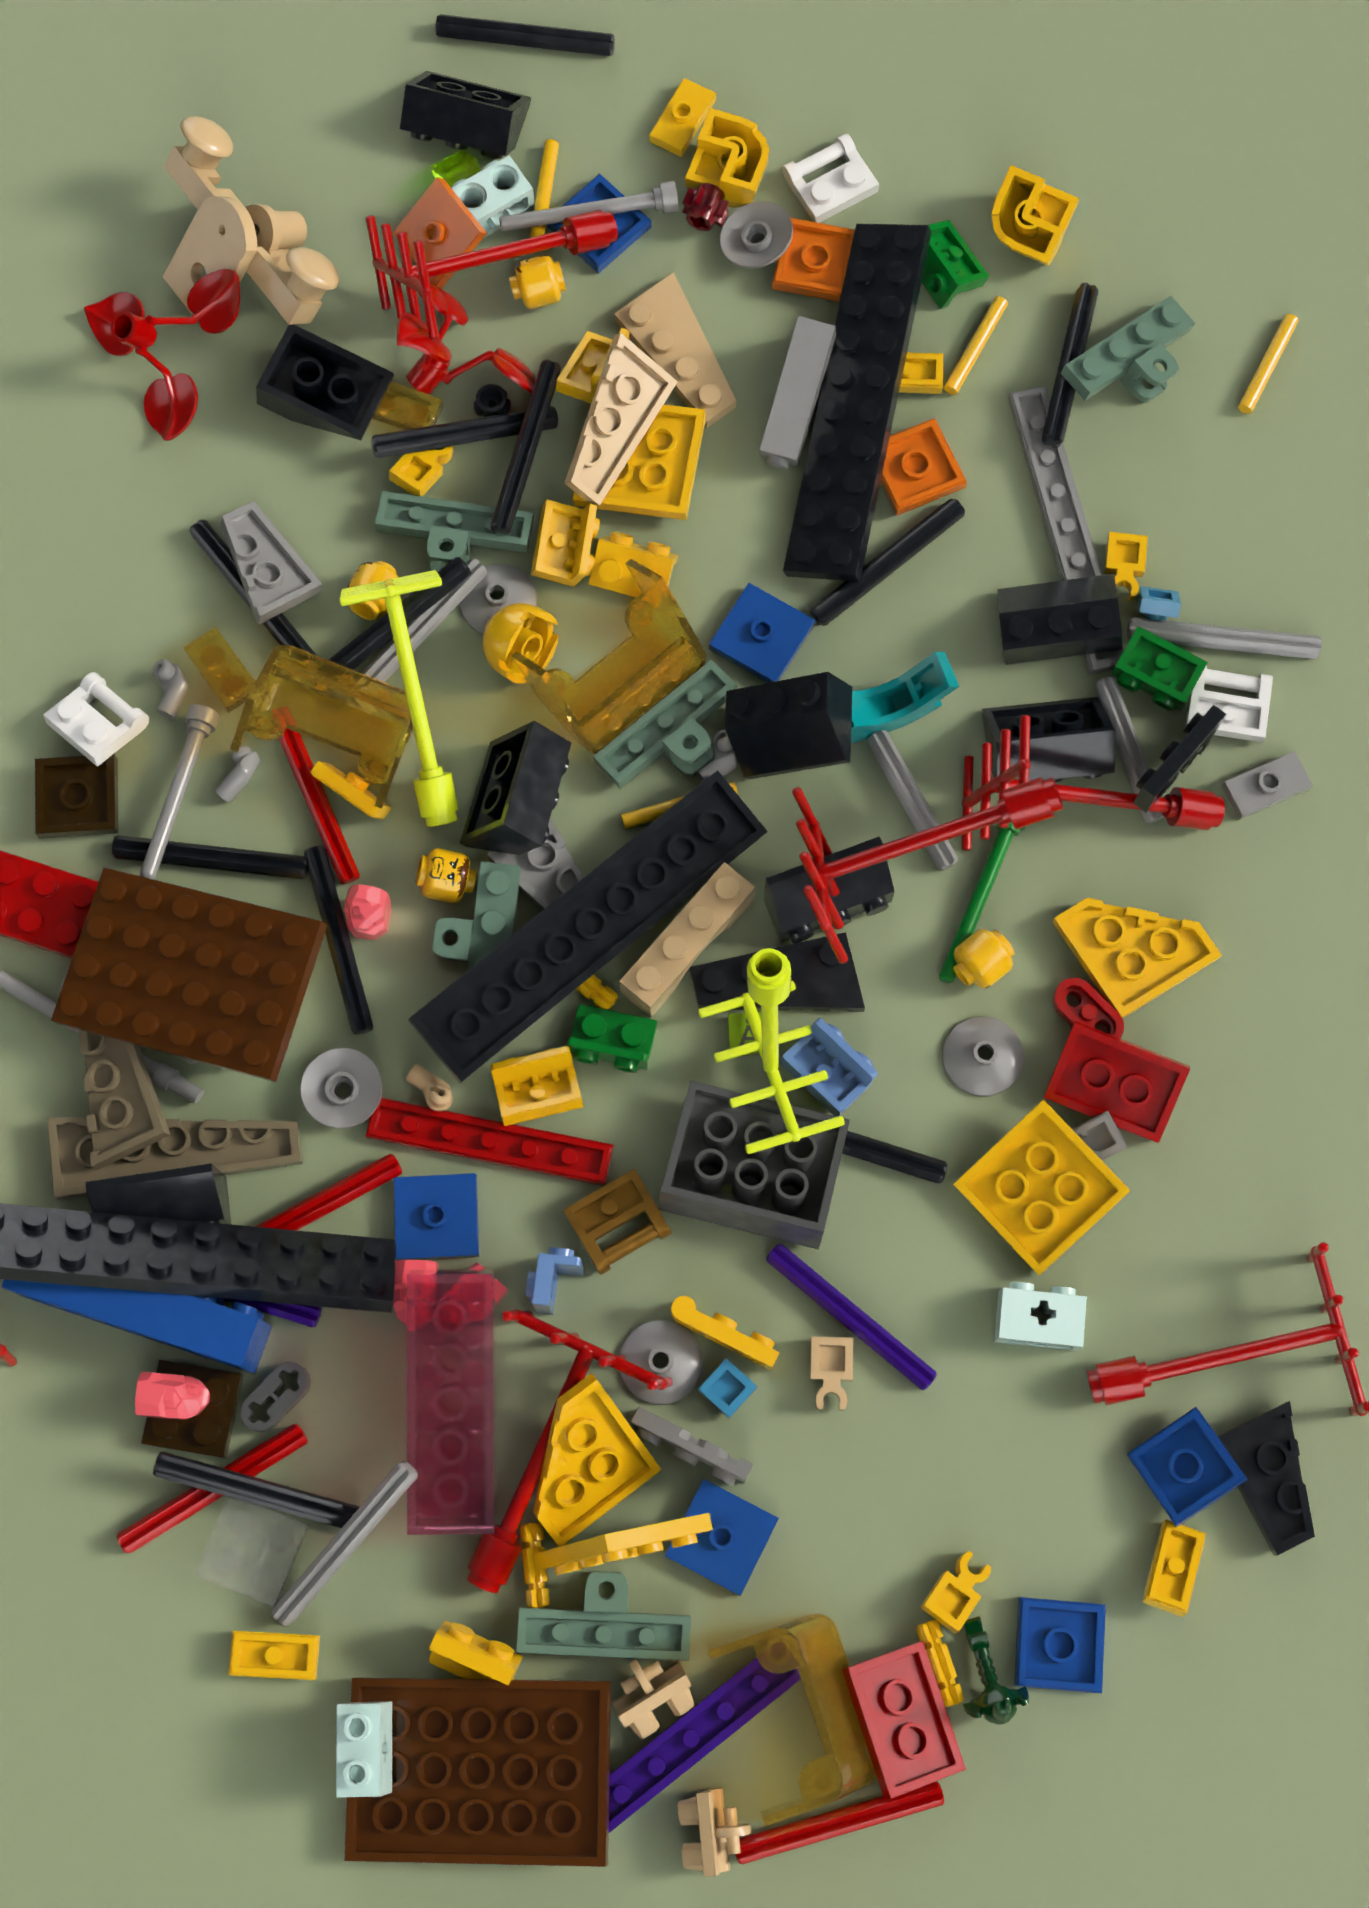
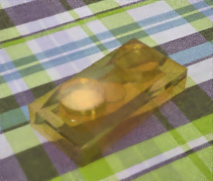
(408, 408)
(221, 668)

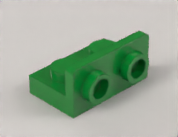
(950, 265)
(1158, 669)
(612, 1038)

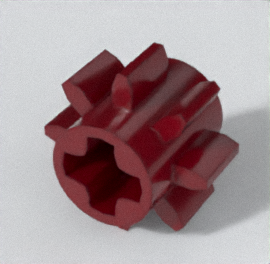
(705, 207)

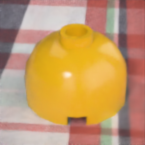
(519, 629)

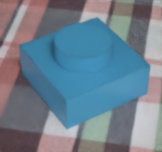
(1158, 603)
(727, 1388)

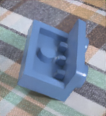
(825, 1049)
(543, 1283)

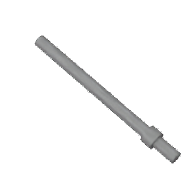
(162, 1074)

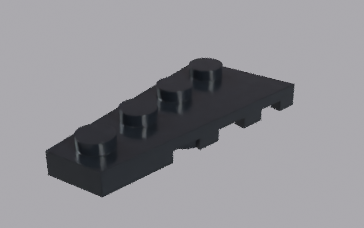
(817, 975)

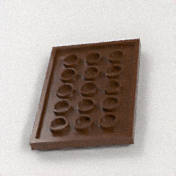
(190, 973)
(489, 1773)

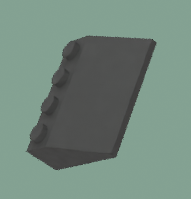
(766, 1193)

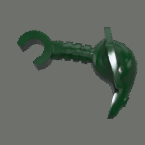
(996, 1701)

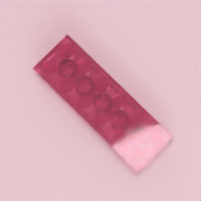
(451, 1401)

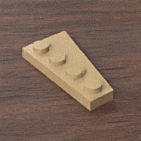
(669, 333)
(621, 412)

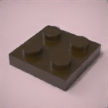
(75, 797)
(212, 1428)

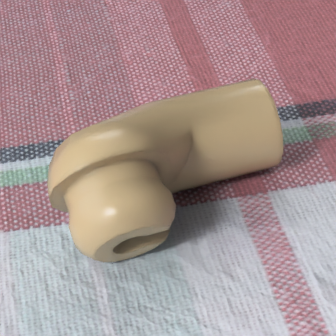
(435, 1090)

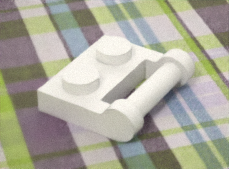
(835, 189)
(1245, 716)
(90, 730)

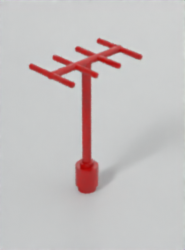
(578, 234)
(1021, 805)
(1180, 807)
(1126, 1379)
(499, 1551)

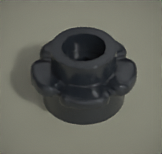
(490, 393)

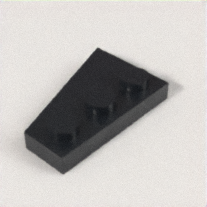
(1178, 757)
(1274, 1487)

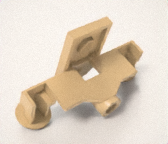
(241, 237)

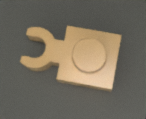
(831, 1362)

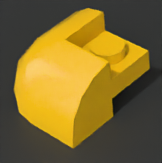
(729, 156)
(1031, 215)

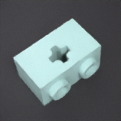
(1060, 1331)
(364, 1749)

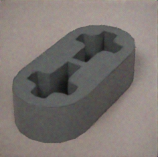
(268, 1390)

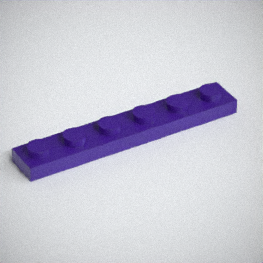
(693, 1737)

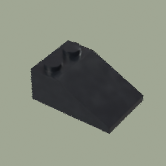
(322, 384)

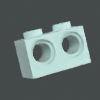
(493, 202)

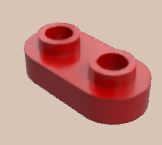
(1091, 1008)

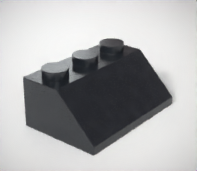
(463, 114)
(1060, 619)
(790, 724)
(1065, 738)
(517, 791)
(860, 891)
(177, 1193)

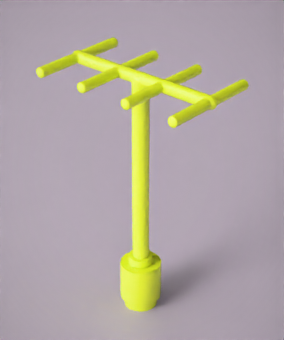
(433, 788)
(769, 986)

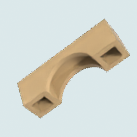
(692, 930)

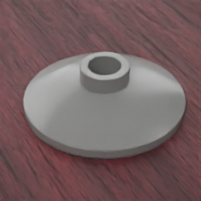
(753, 223)
(480, 607)
(335, 1069)
(975, 1074)
(683, 1357)

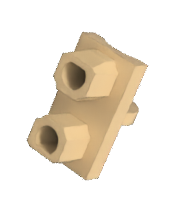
(650, 1689)
(717, 1830)

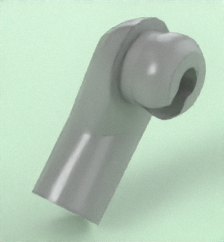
(173, 685)
(723, 759)
(239, 777)

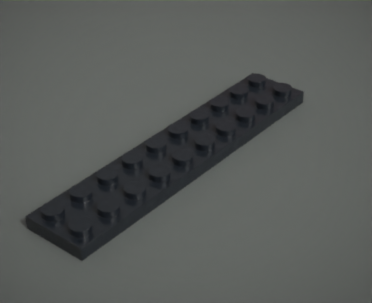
(857, 402)
(586, 927)
(196, 1258)

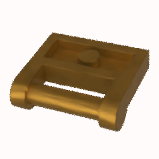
(608, 1210)

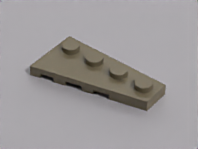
(121, 1099)

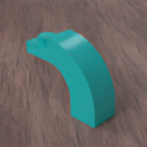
(903, 698)

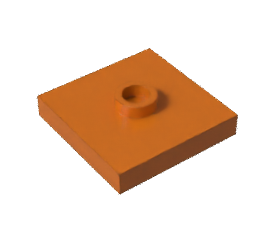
(442, 226)
(814, 260)
(919, 468)

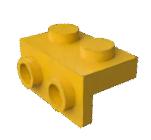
(585, 367)
(565, 542)
(615, 550)
(536, 1085)
(472, 1656)

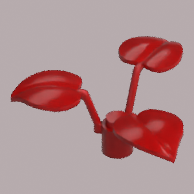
(122, 326)
(436, 359)

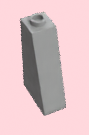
(797, 392)

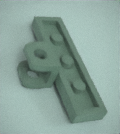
(1133, 354)
(449, 526)
(669, 729)
(492, 916)
(604, 1627)

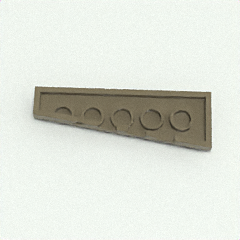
(227, 1145)

